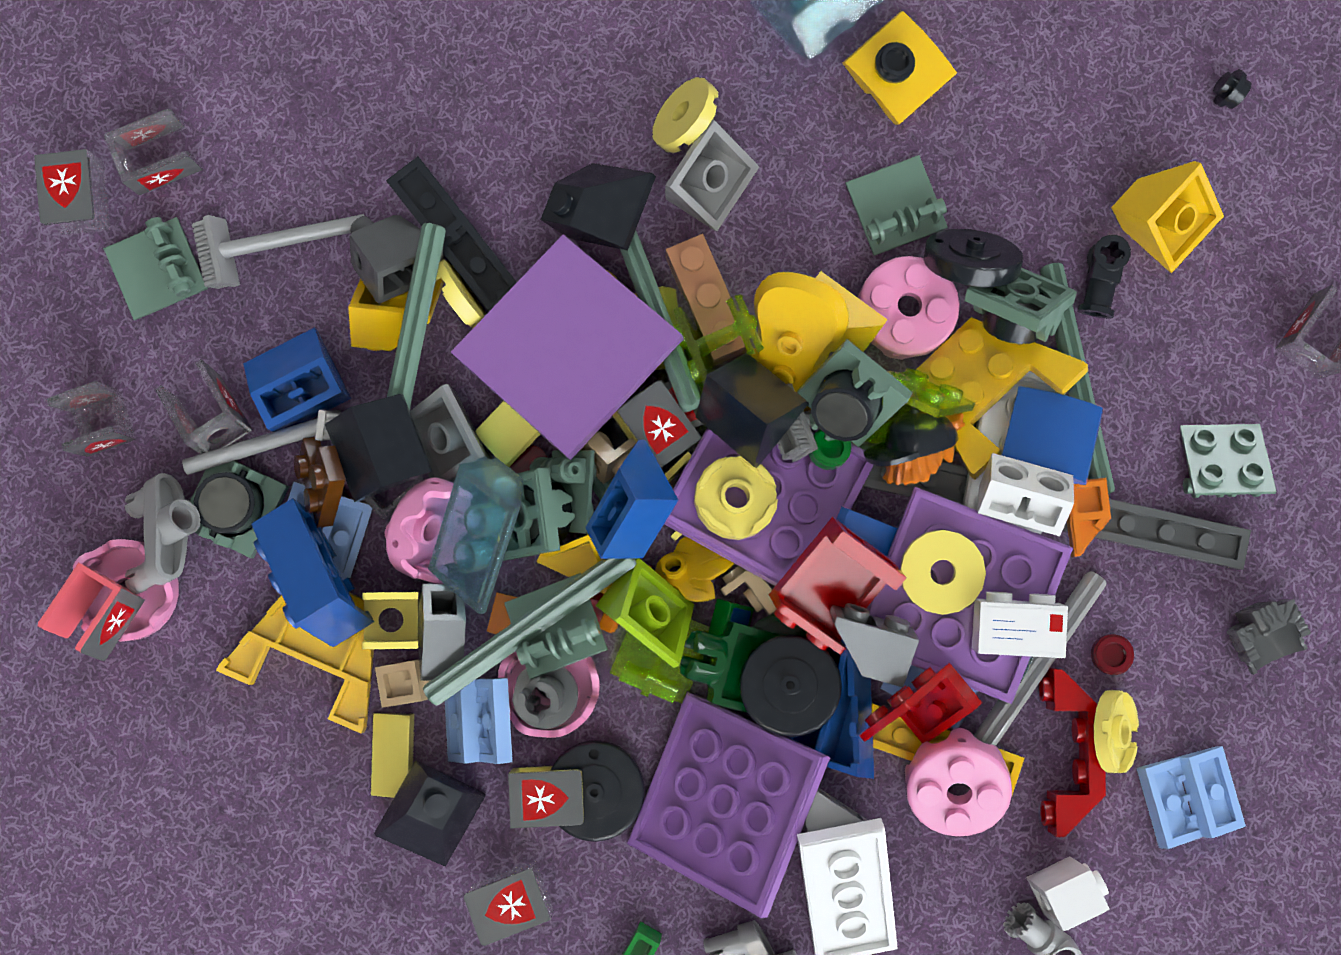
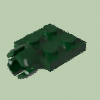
(722, 661)

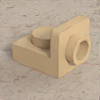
(606, 458)
(756, 594)
(400, 683)

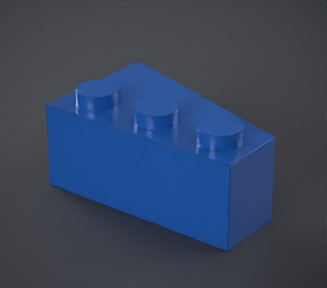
(307, 575)
(840, 735)

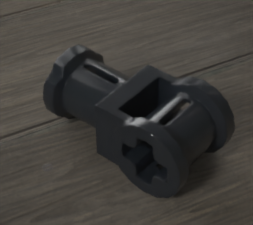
(1104, 277)

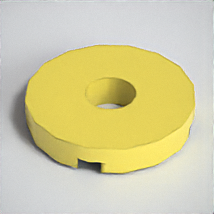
(685, 114)
(460, 295)
(723, 518)
(967, 576)
(1113, 729)

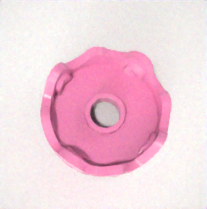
(938, 303)
(407, 542)
(113, 561)
(588, 685)
(953, 761)

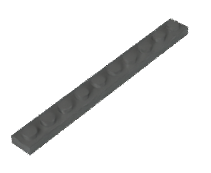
(1128, 525)

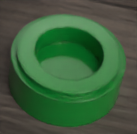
(831, 453)

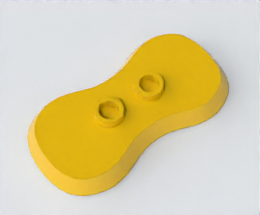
(797, 325)

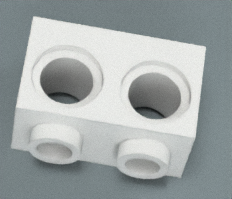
(1026, 494)

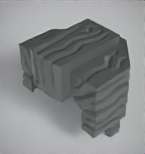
(1268, 632)

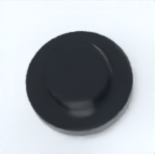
(894, 62)
(1231, 89)

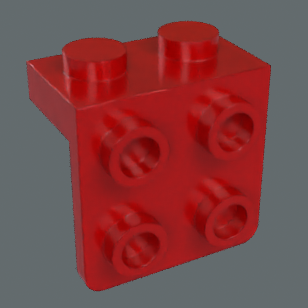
(929, 708)

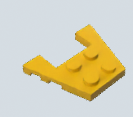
(985, 372)
(343, 660)

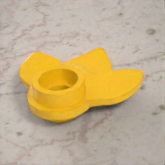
(696, 571)

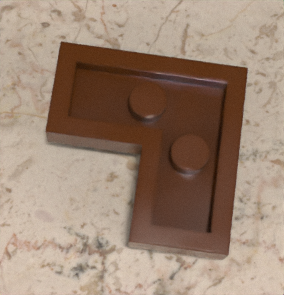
(322, 480)

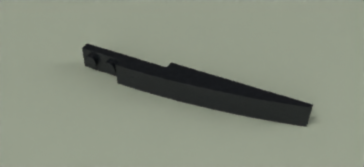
(464, 247)

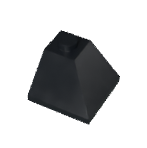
(599, 204)
(430, 813)

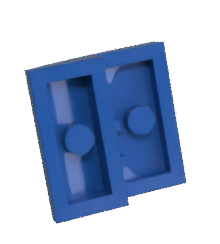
(1053, 432)

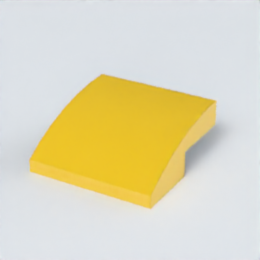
(929, 74)

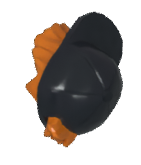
(915, 446)

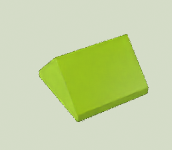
(650, 611)

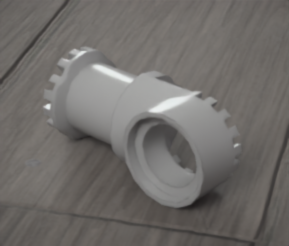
(1039, 935)

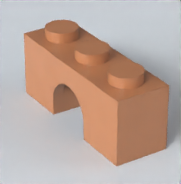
(704, 292)

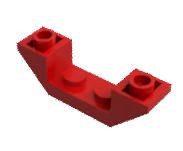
(1067, 806)

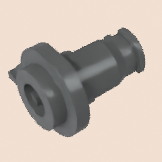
(559, 688)

